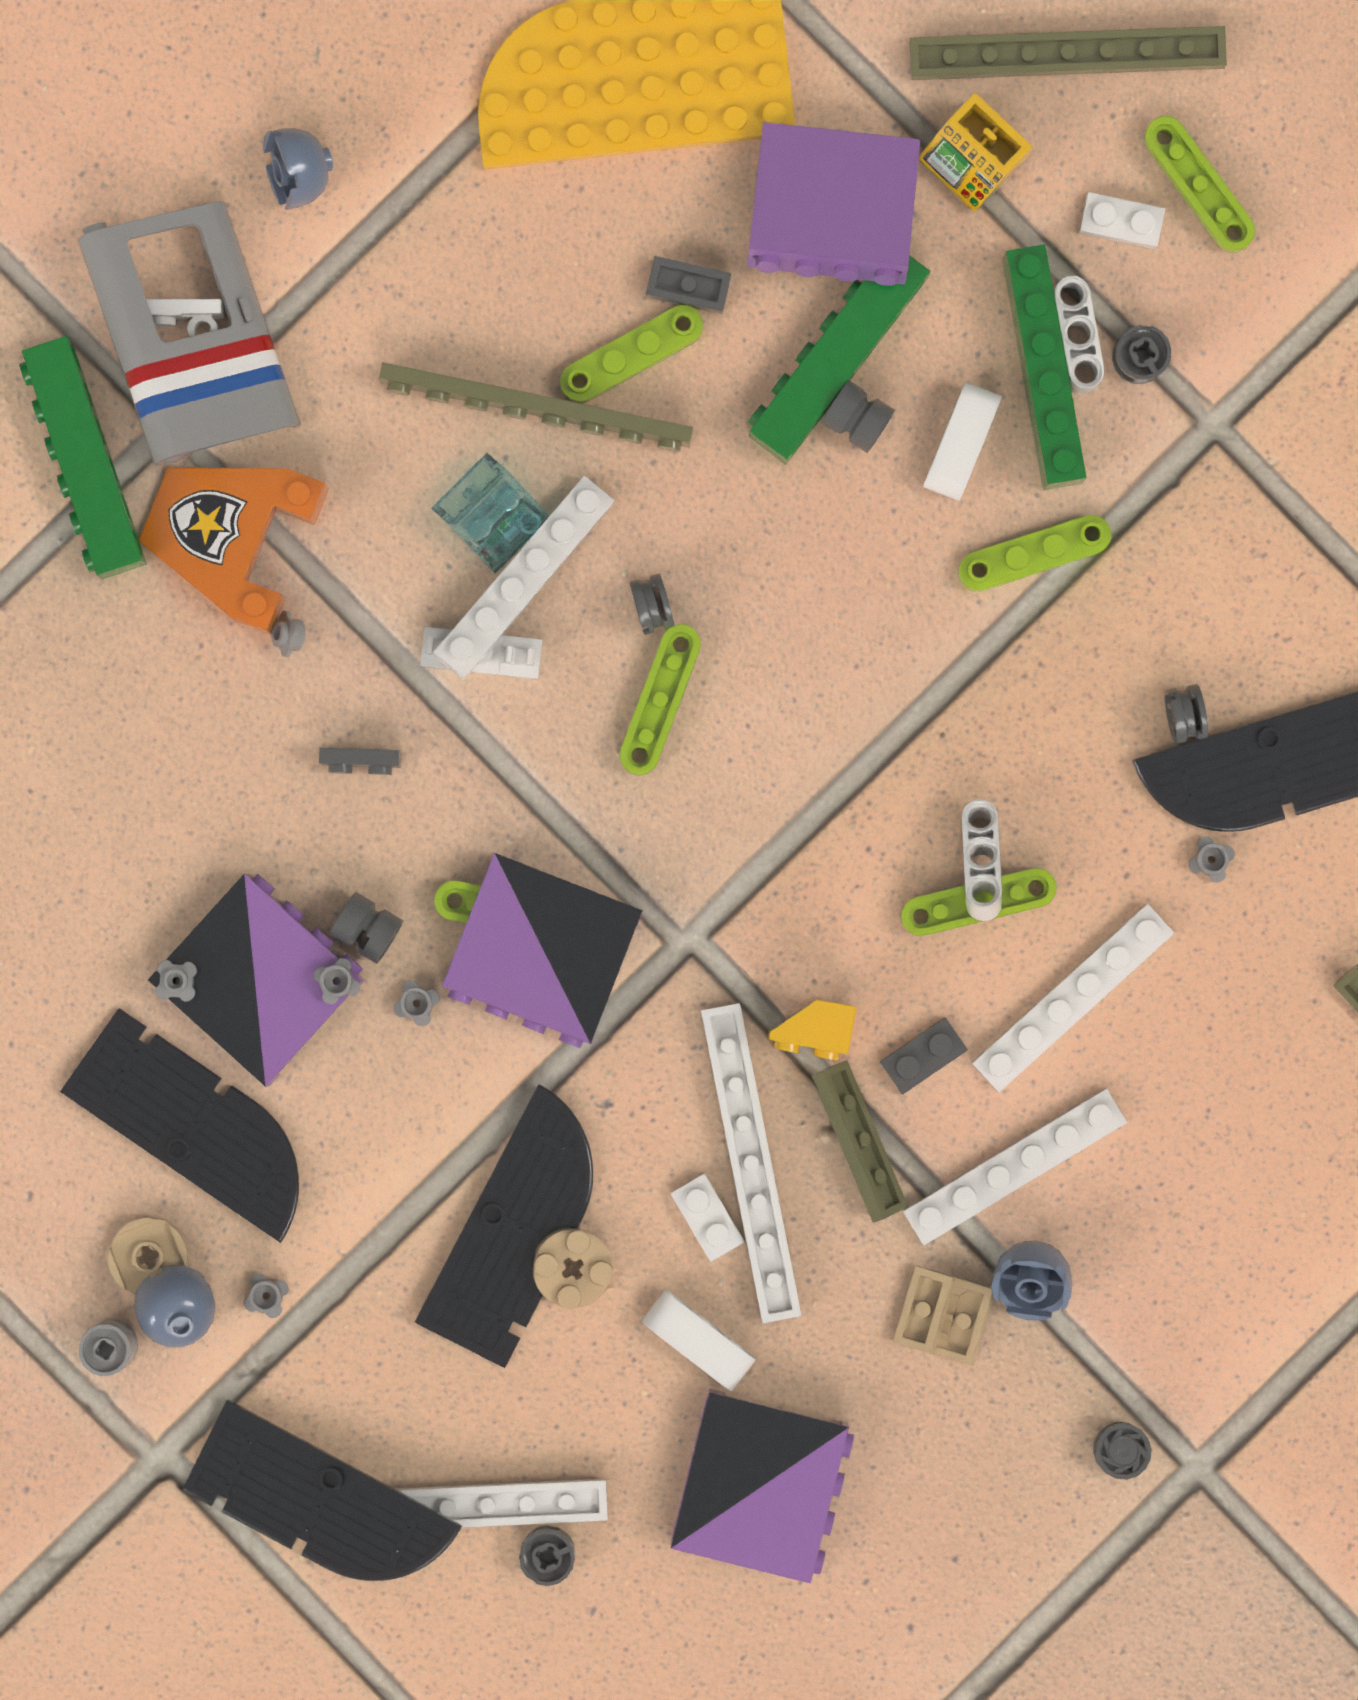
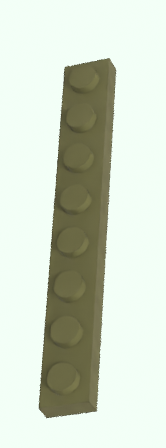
(1068, 53)
(519, 404)

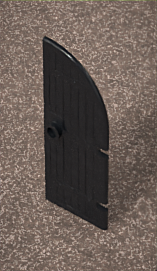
(1252, 770)
(173, 1113)
(534, 1190)
(307, 1494)

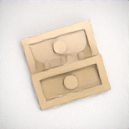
(944, 1315)

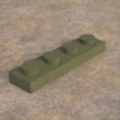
(860, 1141)

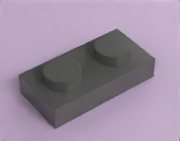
(688, 285)
(343, 759)
(923, 1055)

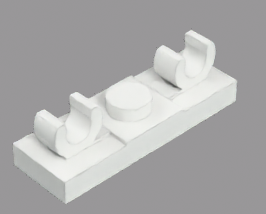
(168, 311)
(507, 657)

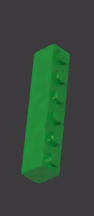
(831, 362)
(1044, 367)
(83, 458)

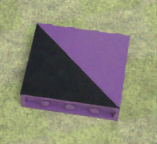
(541, 950)
(257, 977)
(761, 1487)

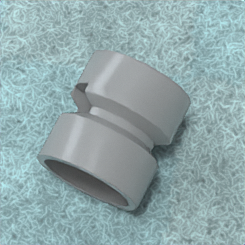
(108, 1347)

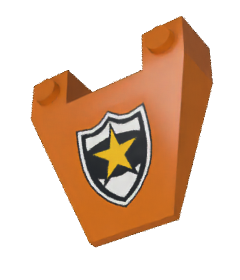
(214, 525)

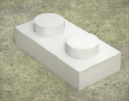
(1122, 220)
(707, 1217)

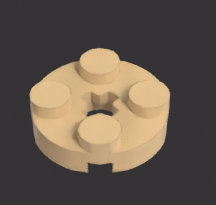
(128, 1244)
(571, 1290)

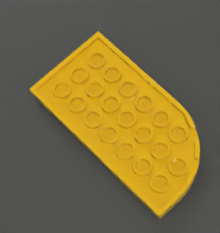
(634, 79)

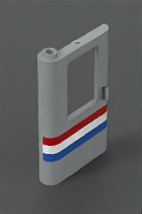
(199, 386)

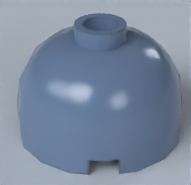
(297, 166)
(1032, 1280)
(175, 1306)

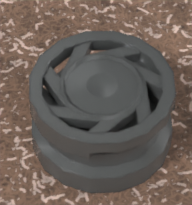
(1141, 354)
(647, 604)
(1186, 713)
(1122, 1450)
(547, 1555)

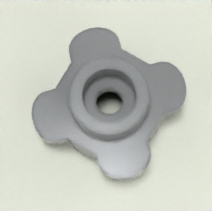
(288, 634)
(1222, 856)
(186, 975)
(326, 976)
(420, 1014)
(255, 1300)

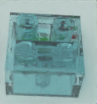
(491, 512)

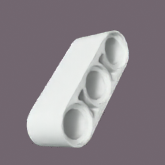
(1079, 316)
(962, 441)
(981, 842)
(698, 1340)

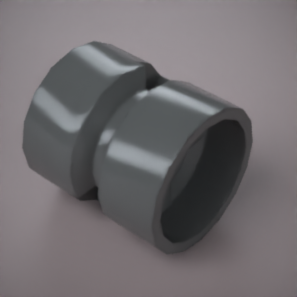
(858, 416)
(366, 927)

